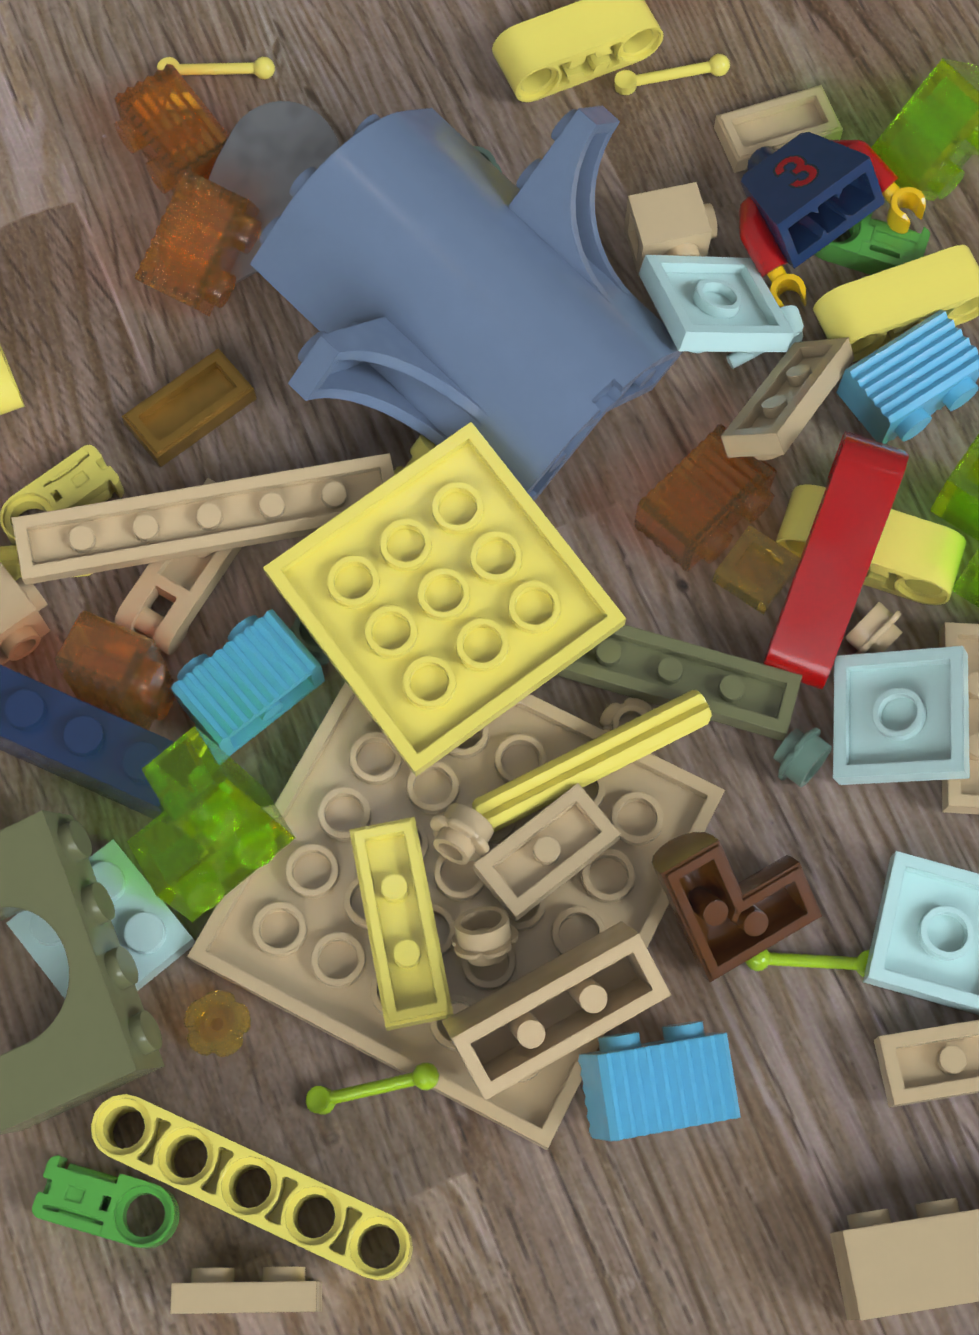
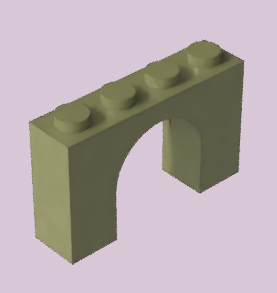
(102, 1028)

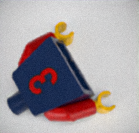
(809, 198)

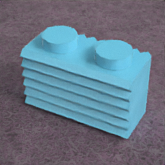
(911, 379)
(247, 681)
(659, 1083)

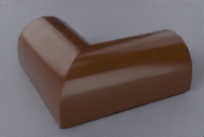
(726, 918)

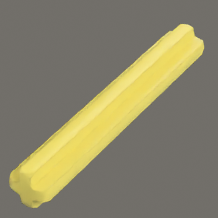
(594, 759)

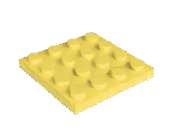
(444, 597)

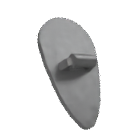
(266, 157)

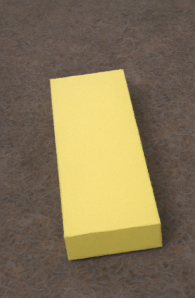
(401, 924)

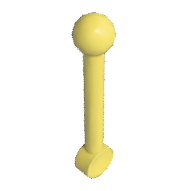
(261, 67)
(627, 81)

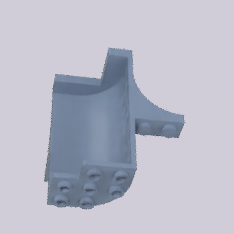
(463, 293)

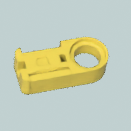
(72, 483)

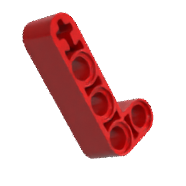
(836, 557)

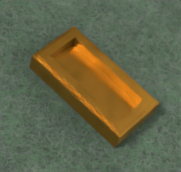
(189, 407)

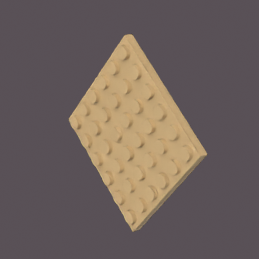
(300, 920)

